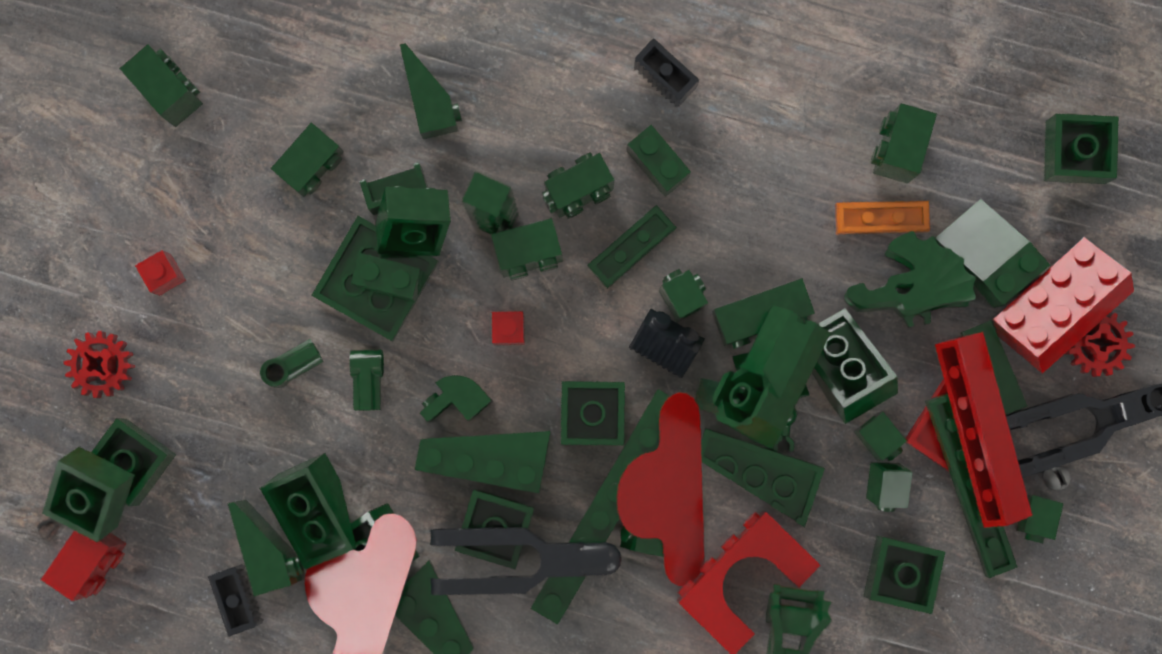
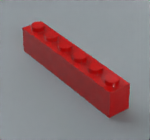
(983, 430)

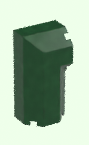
(771, 379)

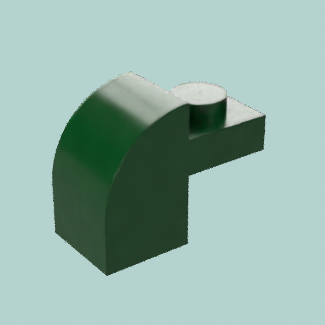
(457, 390)

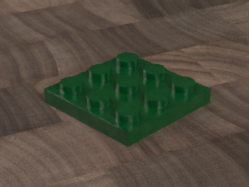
(372, 309)

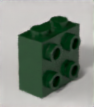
(573, 188)

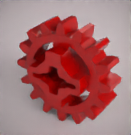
(1097, 355)
(88, 372)

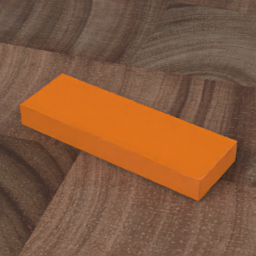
(882, 217)

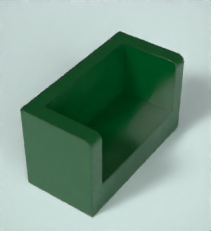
(374, 190)

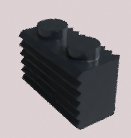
(665, 73)
(667, 342)
(235, 600)

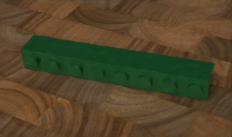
(603, 511)

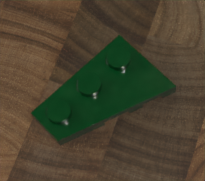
(432, 616)

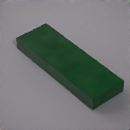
(631, 246)
(1008, 387)

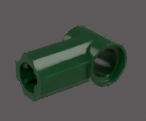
(294, 363)
(366, 371)

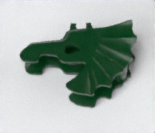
(934, 281)
(795, 620)

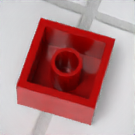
(83, 564)

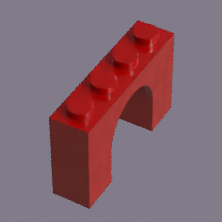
(705, 597)

